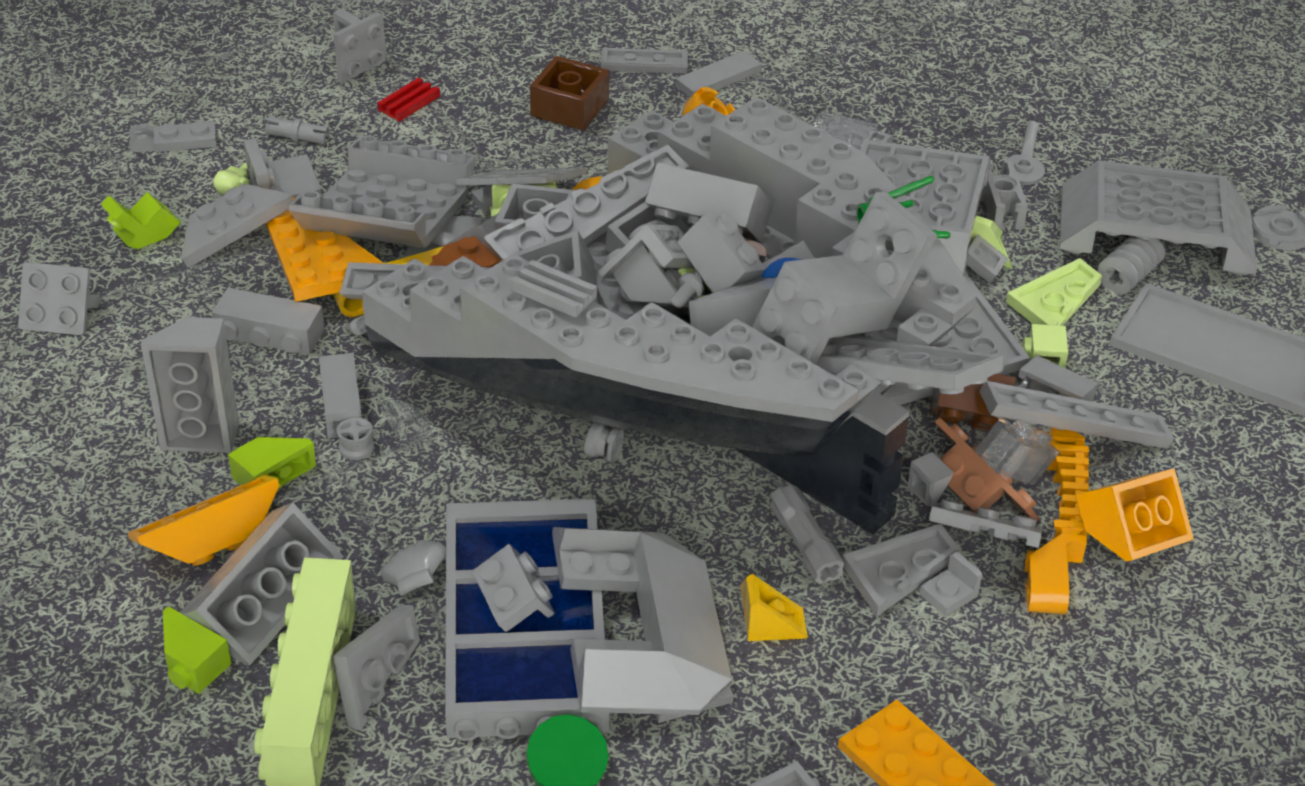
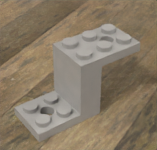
(851, 290)

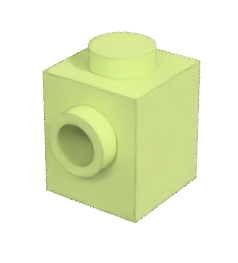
(1048, 343)

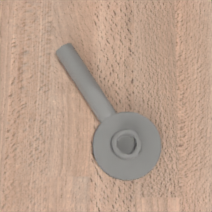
(1028, 168)

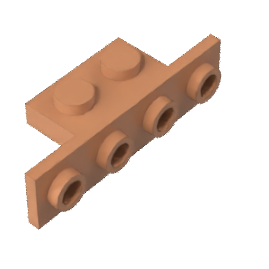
(974, 479)

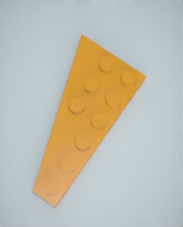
(313, 259)

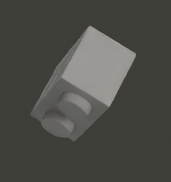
(720, 252)

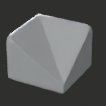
(929, 478)

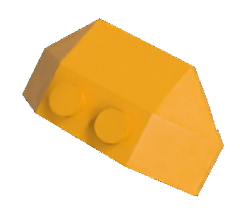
(211, 524)

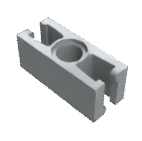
(1005, 196)
(339, 390)

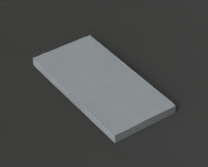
(1215, 346)

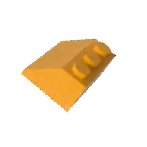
(1137, 515)

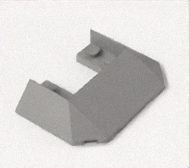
(683, 647)

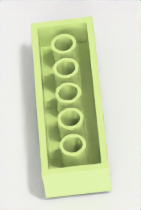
(304, 682)

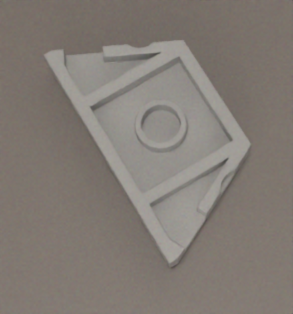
(229, 219)

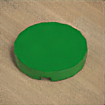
(566, 752)

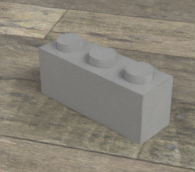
(270, 320)

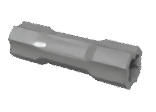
(818, 553)

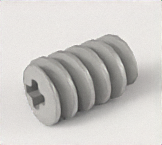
(1130, 263)

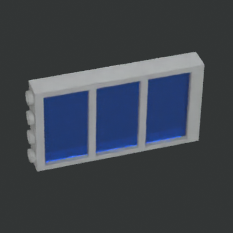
(526, 675)

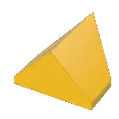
(770, 613)

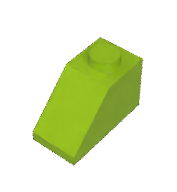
(272, 457)
(192, 652)

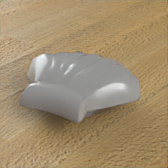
(414, 565)

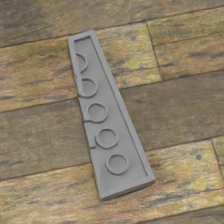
(586, 210)

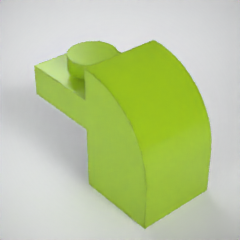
(142, 224)

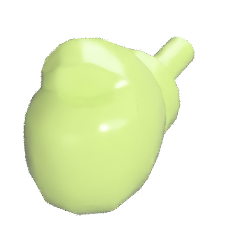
(230, 178)

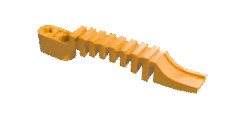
(1048, 566)

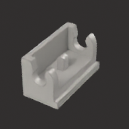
(1051, 378)

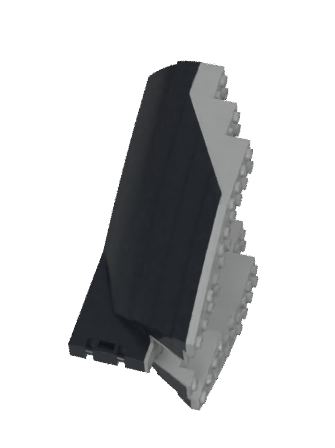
(659, 372)

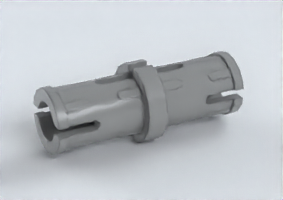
(297, 130)

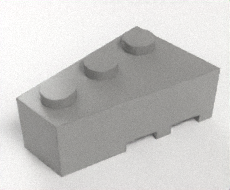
(691, 194)

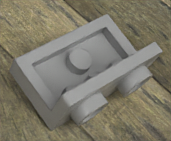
(512, 587)

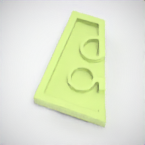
(1056, 294)

